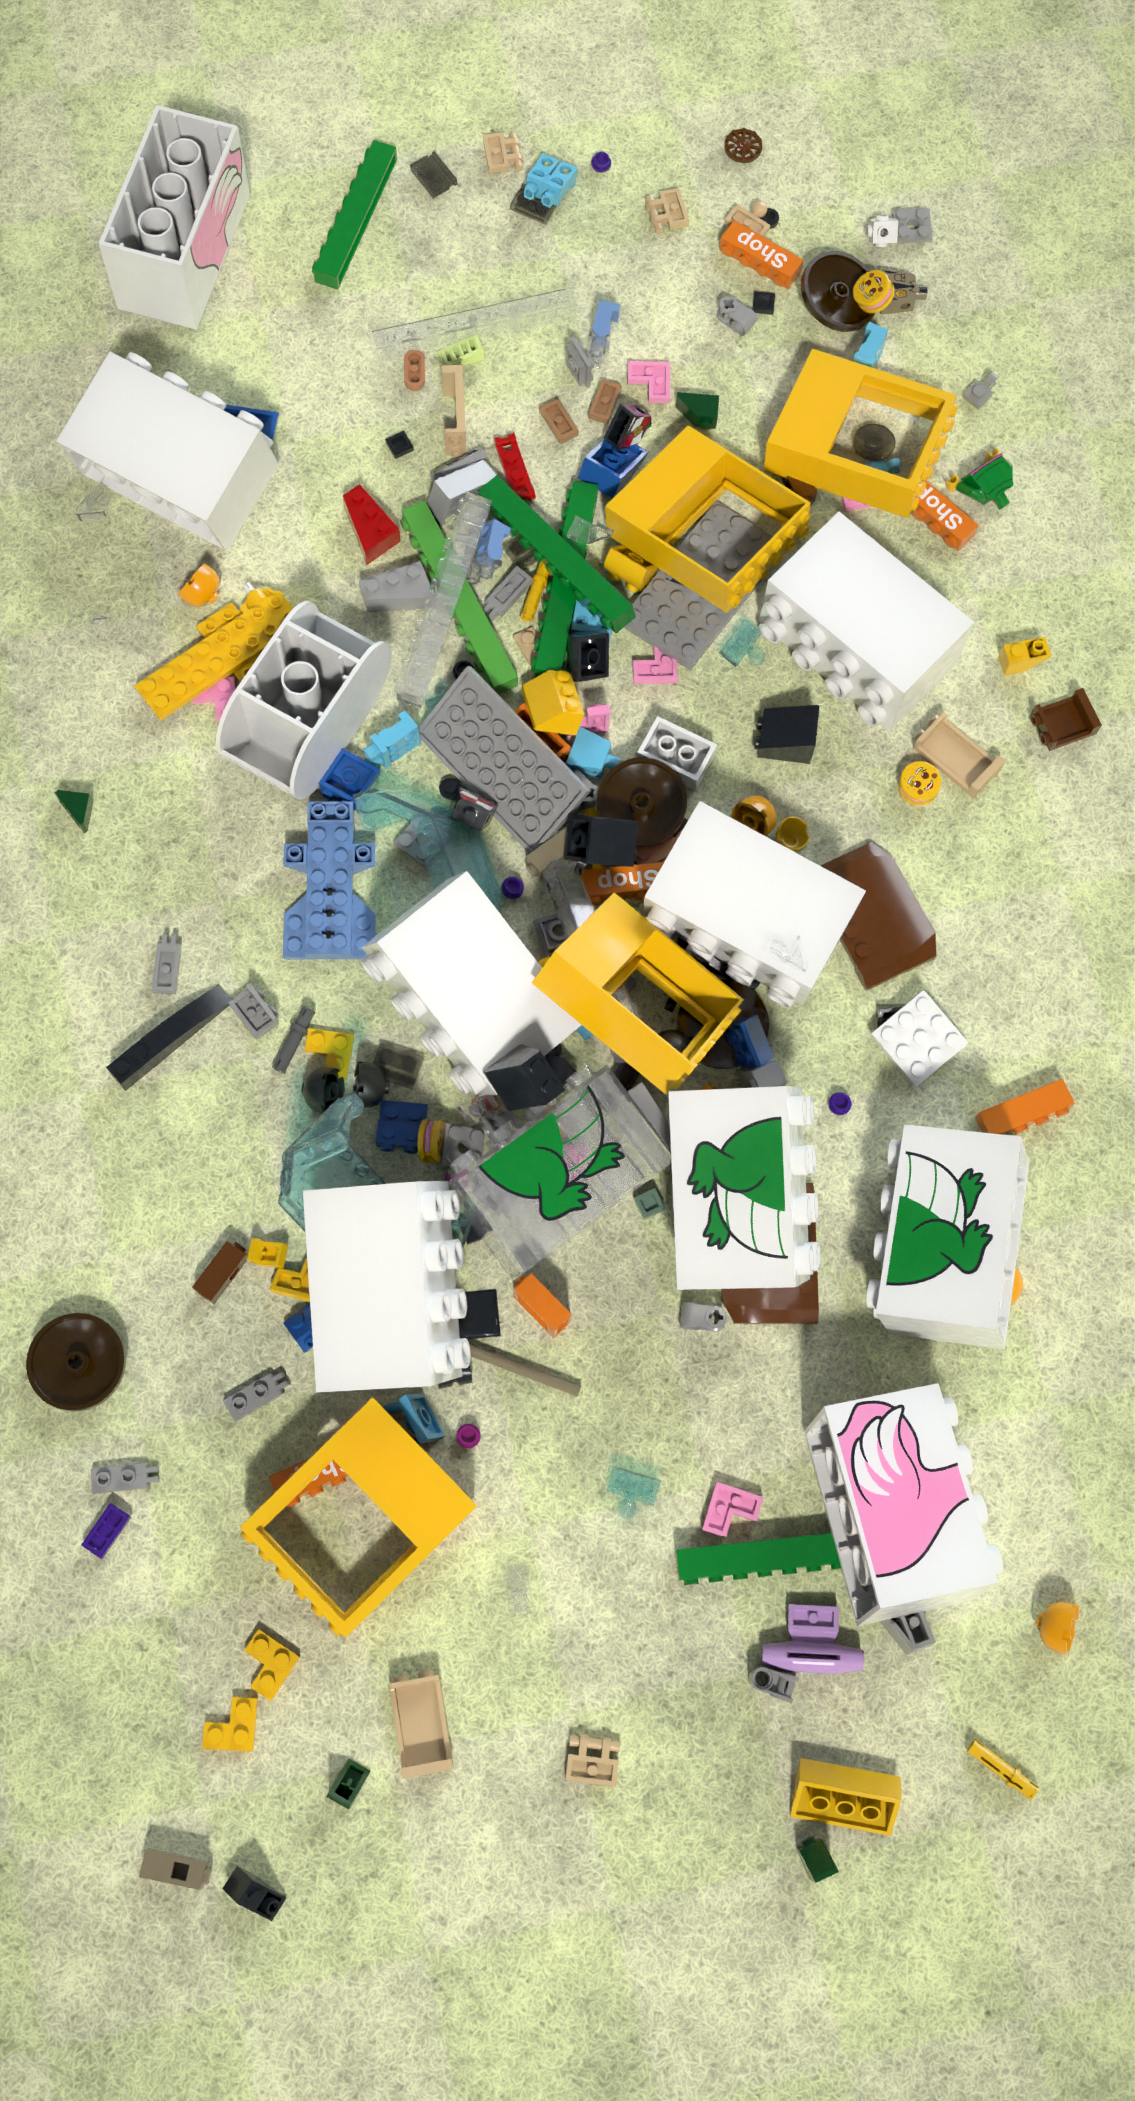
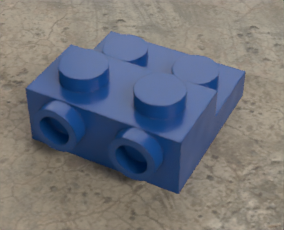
(347, 777)
(400, 1125)

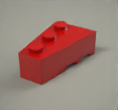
(371, 525)

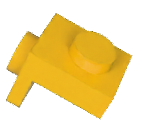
(267, 1253)

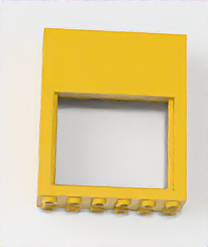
(817, 412)
(679, 490)
(602, 957)
(396, 1478)

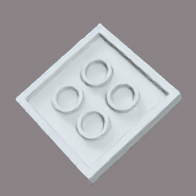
(919, 1038)

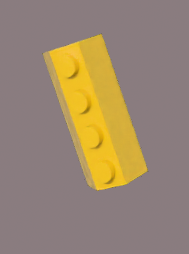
(846, 1796)

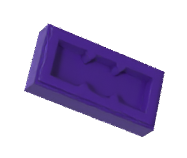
(106, 1531)

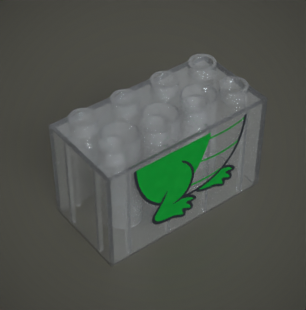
(557, 1169)

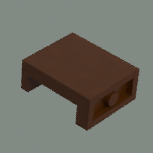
(1066, 720)

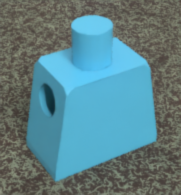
(591, 754)

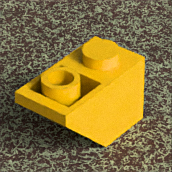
(1023, 655)

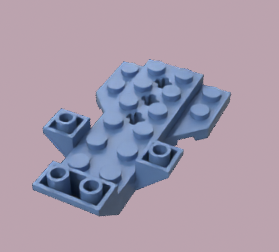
(329, 864)

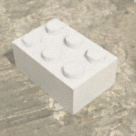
(680, 750)

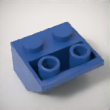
(749, 1042)

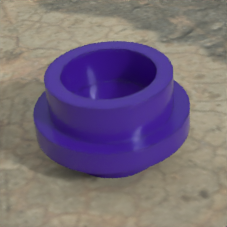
(601, 162)
(512, 888)
(839, 1104)

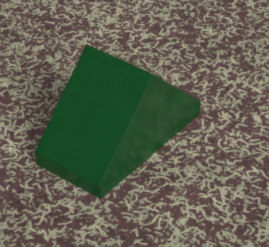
(77, 805)
(348, 1784)

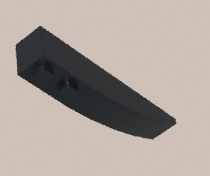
(167, 1038)

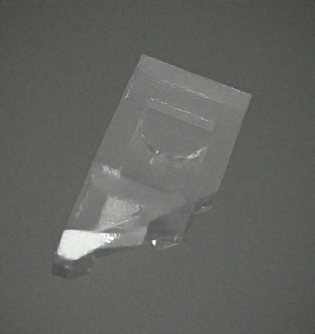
(586, 532)

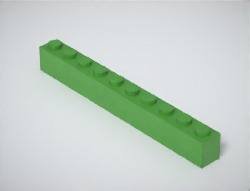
(469, 615)

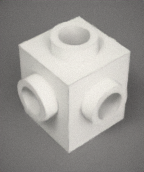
(889, 232)

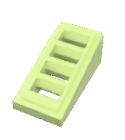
(465, 344)

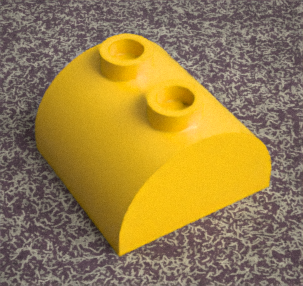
(629, 567)

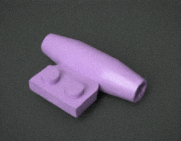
(812, 1644)

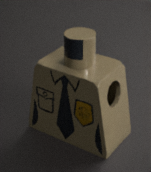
(905, 292)

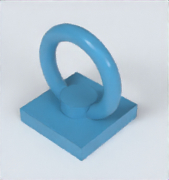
(418, 1417)

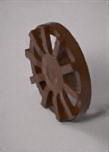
(743, 145)

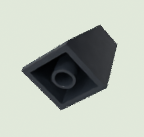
(787, 733)
(600, 840)
(523, 1079)

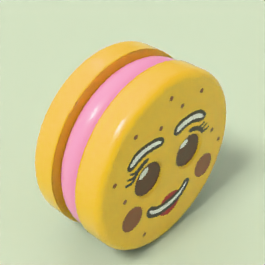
(873, 291)
(919, 783)
(430, 1140)

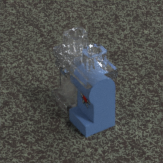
(604, 324)
(488, 551)

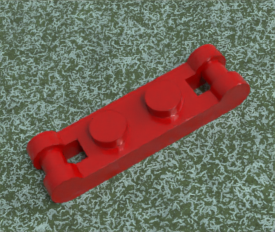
(514, 466)

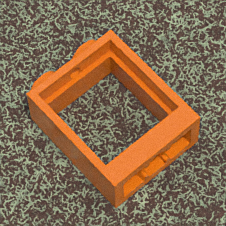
(541, 1304)

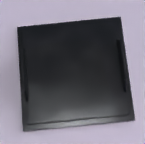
(481, 1315)

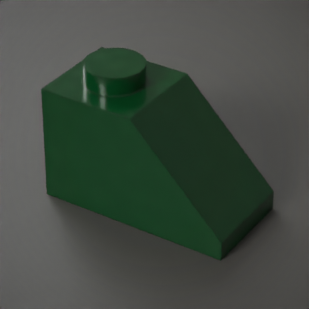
(699, 409)
(816, 1859)

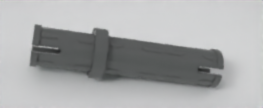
(293, 1040)

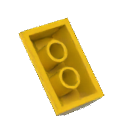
(553, 703)

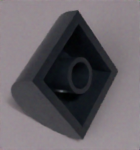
(588, 655)

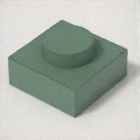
(649, 1204)

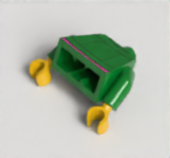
(986, 481)

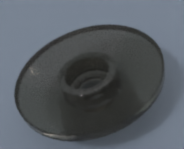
(874, 435)

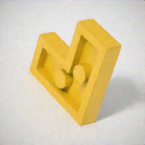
(333, 1044)
(292, 1283)
(277, 1663)
(239, 1733)

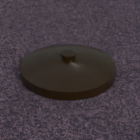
(828, 291)
(644, 793)
(722, 1052)
(76, 1362)

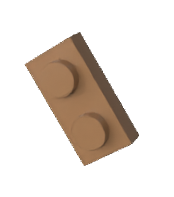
(604, 401)
(558, 421)

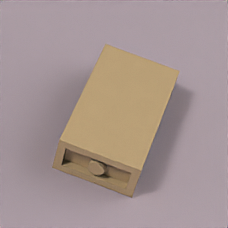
(454, 386)
(957, 755)
(420, 1725)

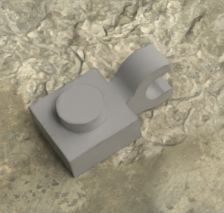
(980, 392)

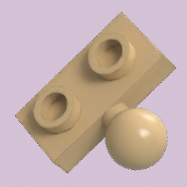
(750, 220)

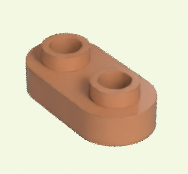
(414, 371)

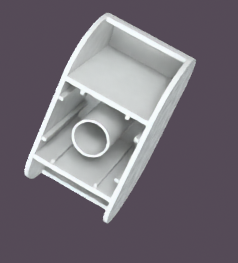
(302, 700)

